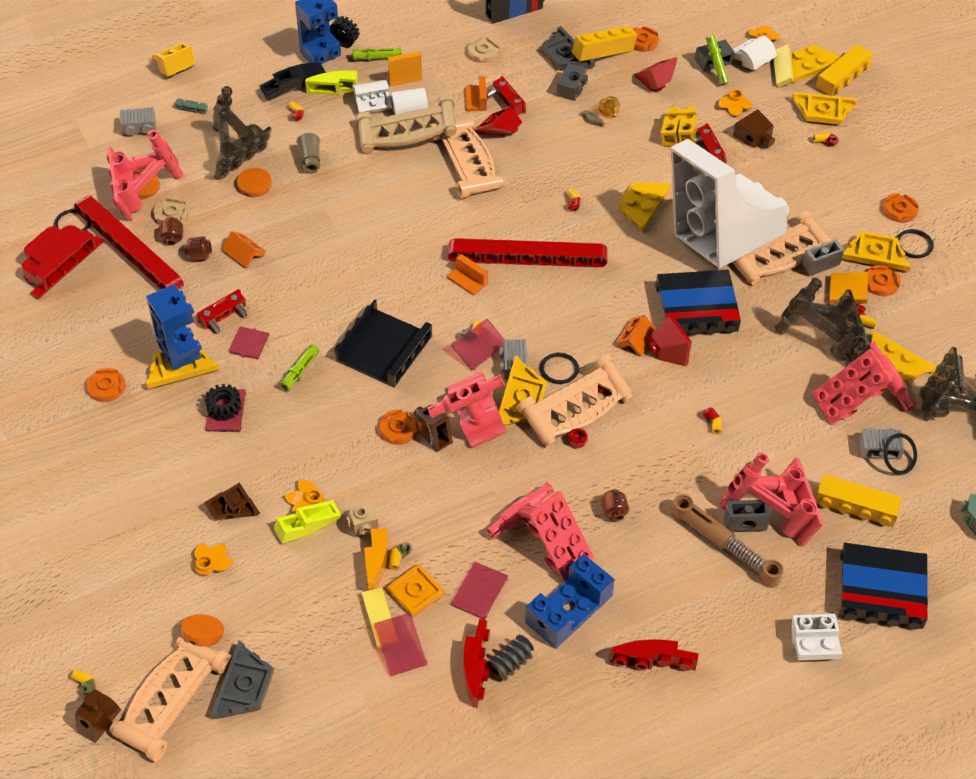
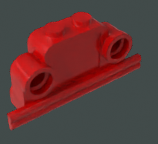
(55, 255)

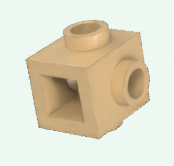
(362, 519)

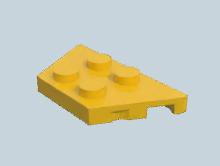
(811, 62)
(824, 107)
(643, 201)
(877, 250)
(907, 363)
(162, 373)
(521, 384)

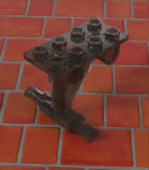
(250, 138)
(837, 320)
(946, 388)

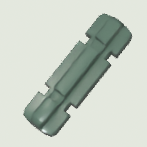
(191, 105)

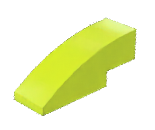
(332, 82)
(306, 521)

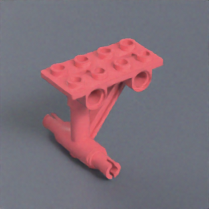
(124, 175)
(858, 382)
(475, 407)
(788, 495)
(551, 523)

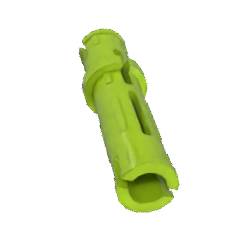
(368, 54)
(717, 59)
(295, 373)

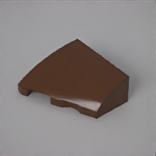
(232, 504)

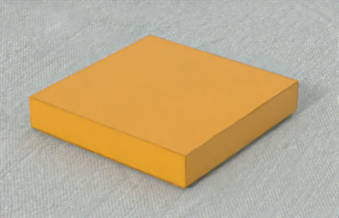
(405, 68)
(854, 281)
(415, 590)

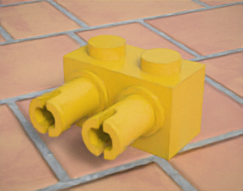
(174, 59)

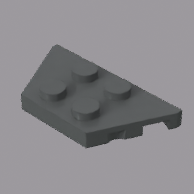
(559, 50)
(243, 684)

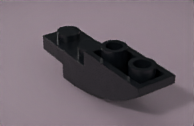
(290, 78)

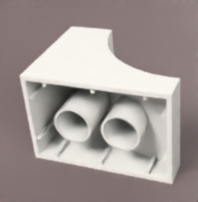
(721, 211)

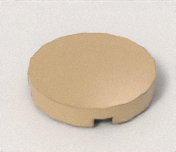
(483, 50)
(171, 208)

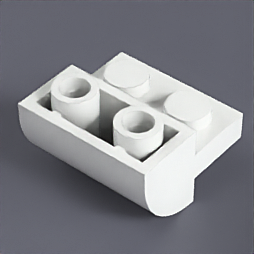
(755, 52)
(372, 96)
(408, 100)
(816, 637)

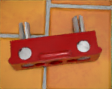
(508, 95)
(710, 142)
(222, 309)

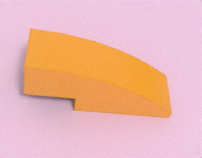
(376, 557)

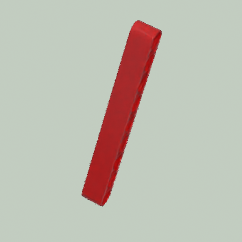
(127, 243)
(529, 252)

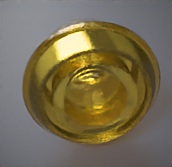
(609, 107)

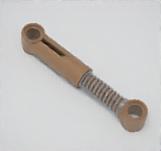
(725, 539)

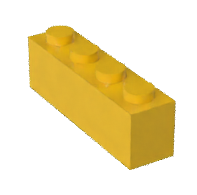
(604, 43)
(844, 70)
(858, 500)

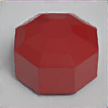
(577, 437)

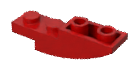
(646, 652)
(474, 663)

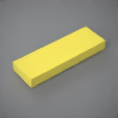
(783, 66)
(376, 609)

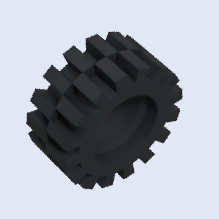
(351, 32)
(220, 393)

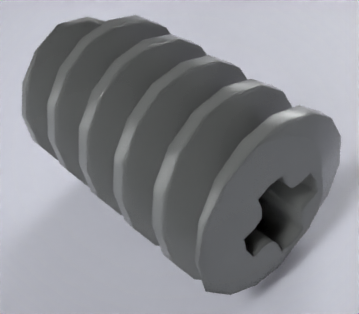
(510, 656)

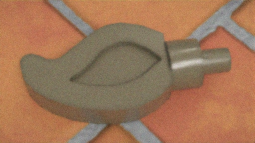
(592, 117)

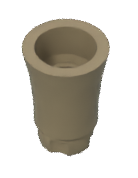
(309, 151)

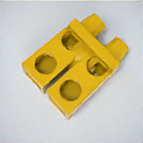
(679, 124)

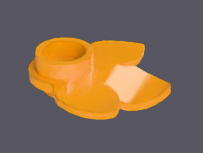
(765, 31)
(735, 102)
(304, 496)
(213, 557)

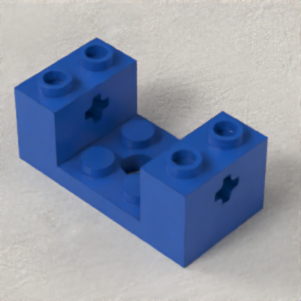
(314, 30)
(169, 319)
(585, 589)

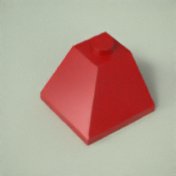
(657, 74)
(500, 123)
(671, 343)

